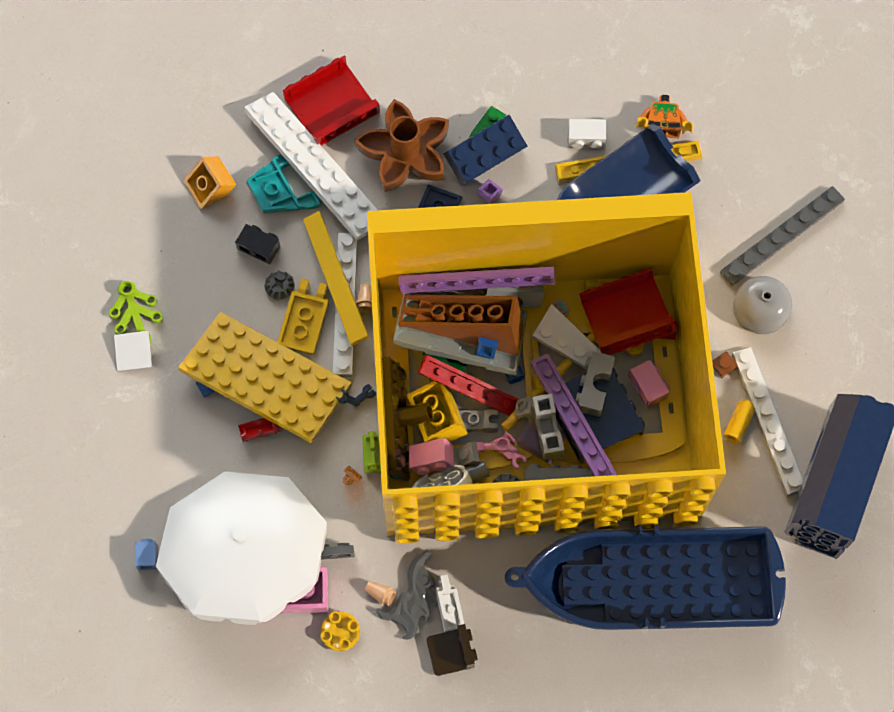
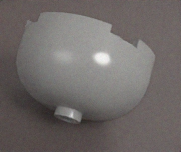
(762, 305)

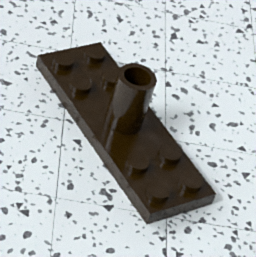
(399, 417)

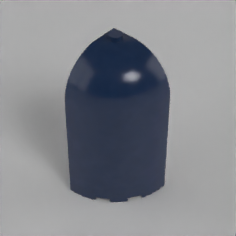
(635, 168)

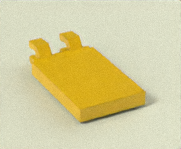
(304, 318)

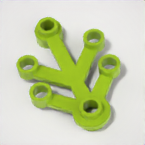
(133, 310)

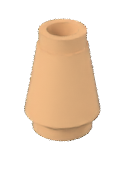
(364, 299)
(380, 592)

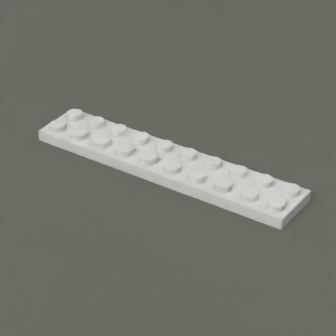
(312, 163)

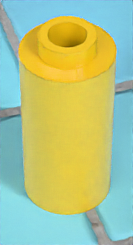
(739, 421)

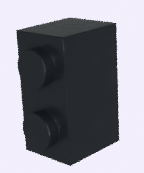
(258, 243)

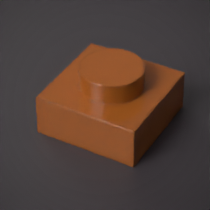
(724, 364)

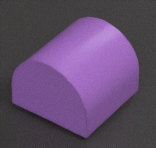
(490, 191)

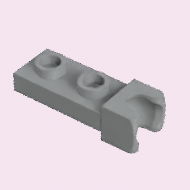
(480, 420)

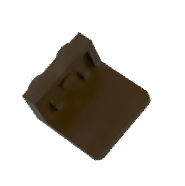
(451, 651)

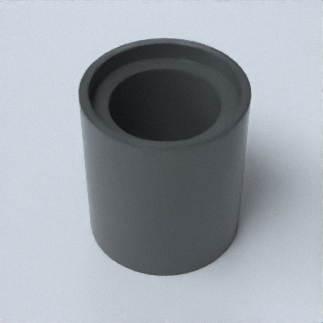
(478, 471)

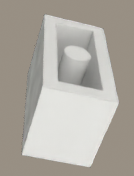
(587, 133)

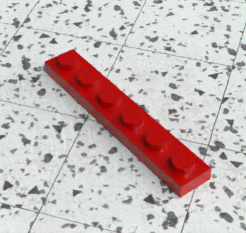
(467, 385)

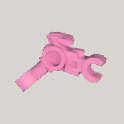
(503, 446)

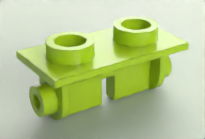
(371, 453)

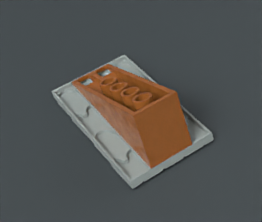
(451, 325)

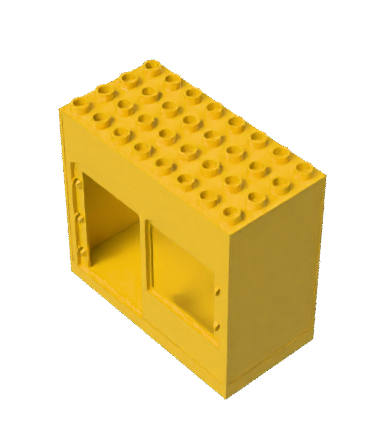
(583, 240)

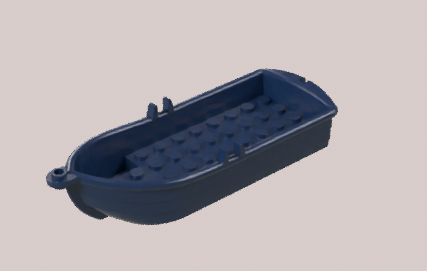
(659, 578)

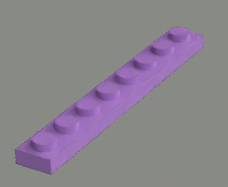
(477, 279)
(572, 417)

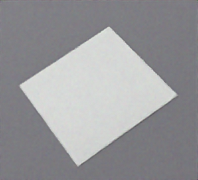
(132, 350)

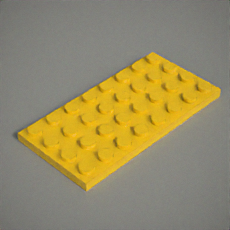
(264, 377)

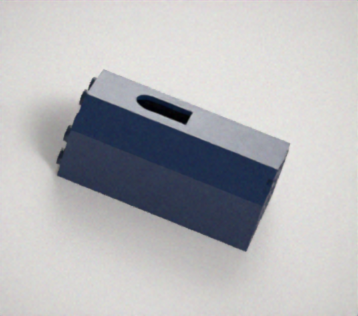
(841, 473)

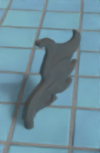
(416, 600)

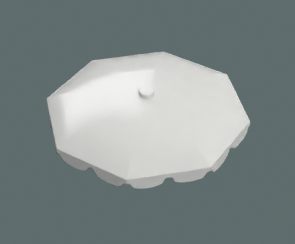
(242, 548)

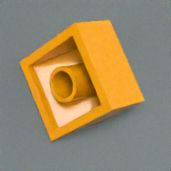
(209, 181)

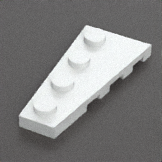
(563, 337)

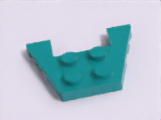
(273, 191)

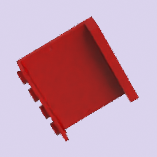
(330, 101)
(627, 312)

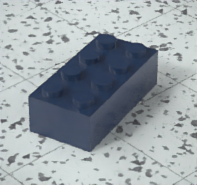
(485, 150)

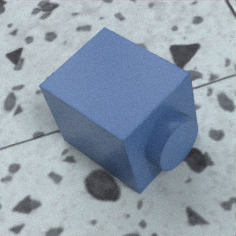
(146, 554)

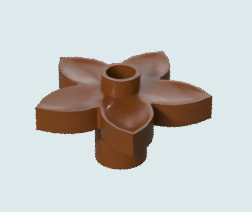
(405, 146)

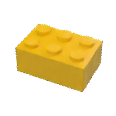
(446, 416)

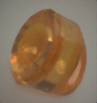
(350, 472)

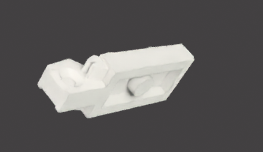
(448, 604)

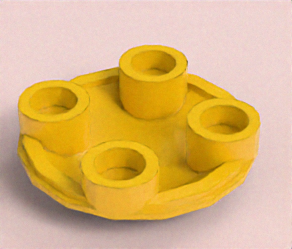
(340, 631)

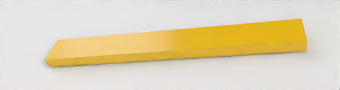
(570, 170)
(336, 278)

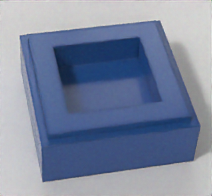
(486, 347)

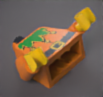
(665, 116)

